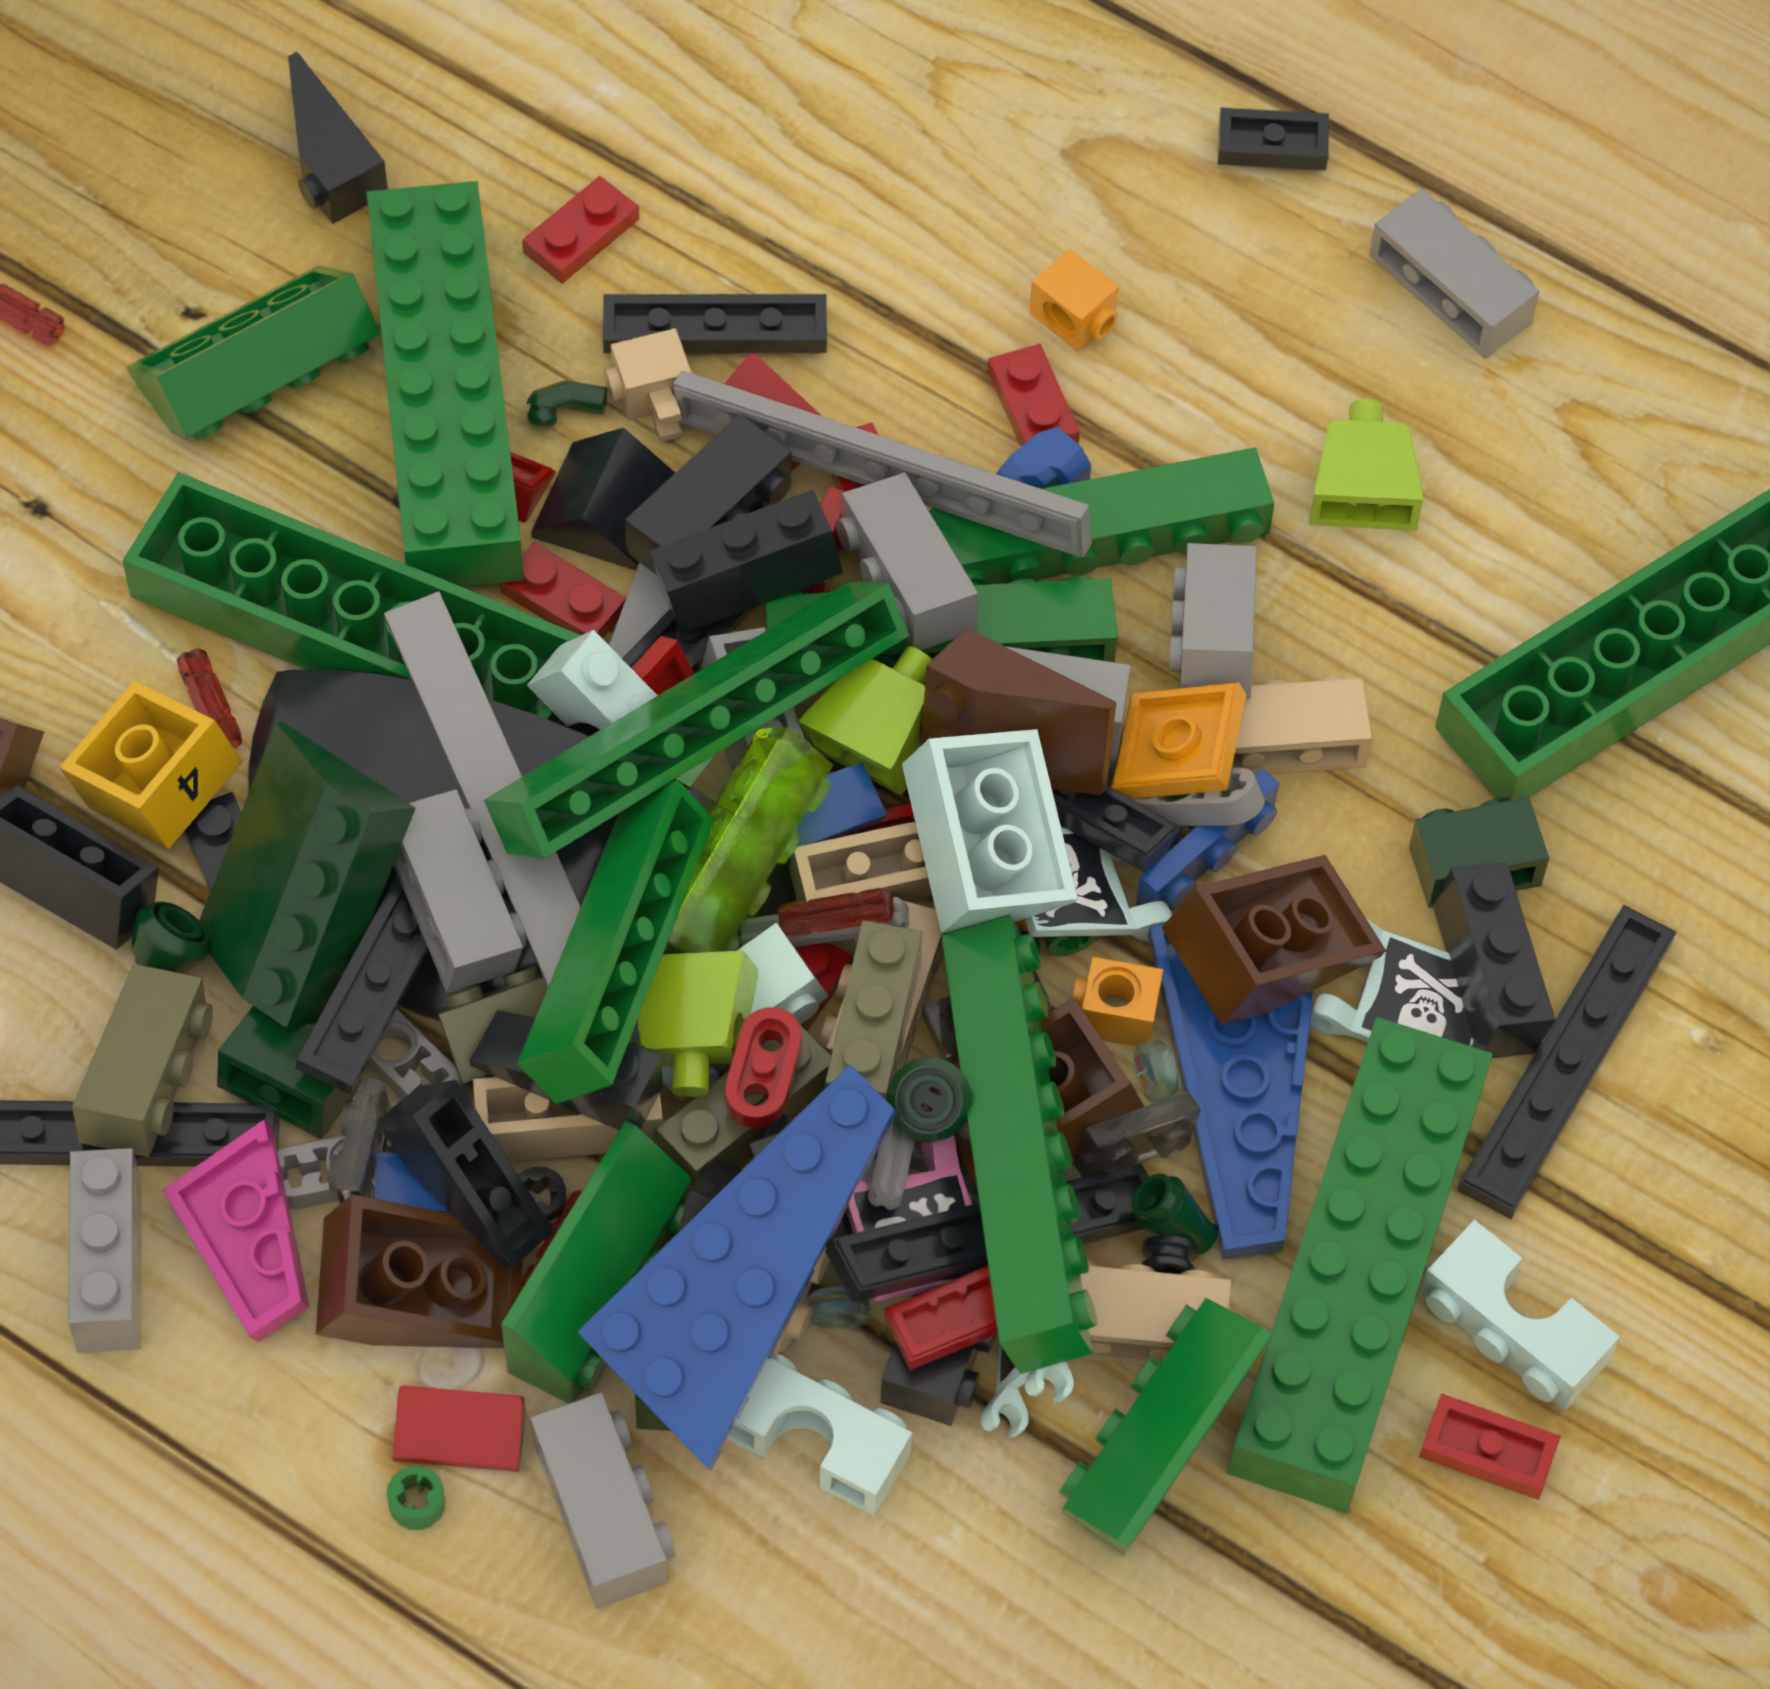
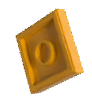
(1179, 741)

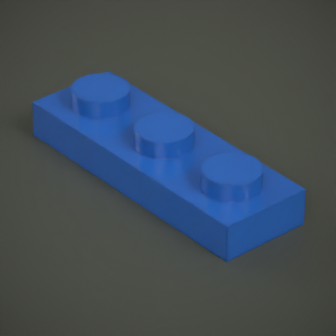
(1203, 849)

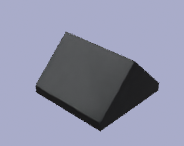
(596, 492)

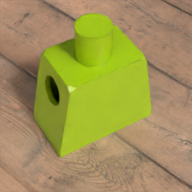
(1367, 473)
(872, 717)
(697, 1014)

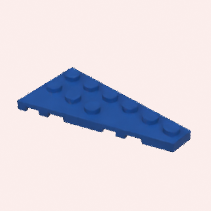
(1249, 1101)
(724, 1288)

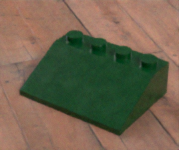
(301, 877)

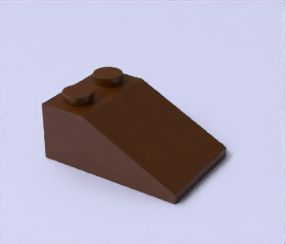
(992, 689)
(1270, 937)
(1085, 1075)
(409, 1279)

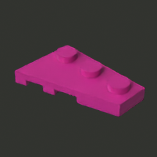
(245, 1230)

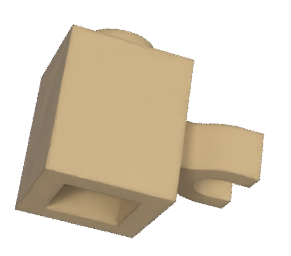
(644, 379)

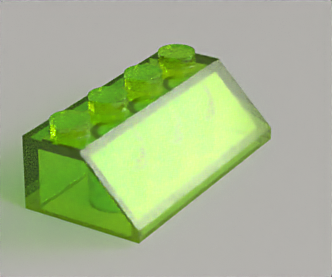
(750, 833)

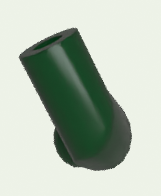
(565, 395)

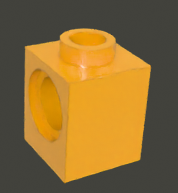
(1074, 300)
(1131, 982)

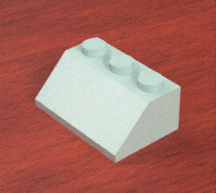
(988, 828)

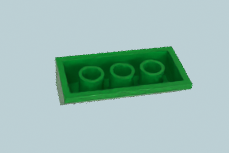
(256, 351)
(607, 1238)
(1164, 1424)

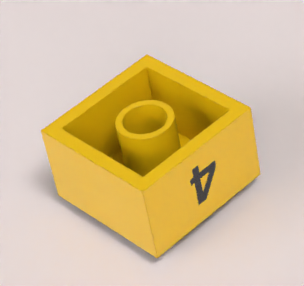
(151, 764)

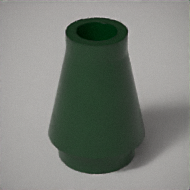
(1168, 1208)

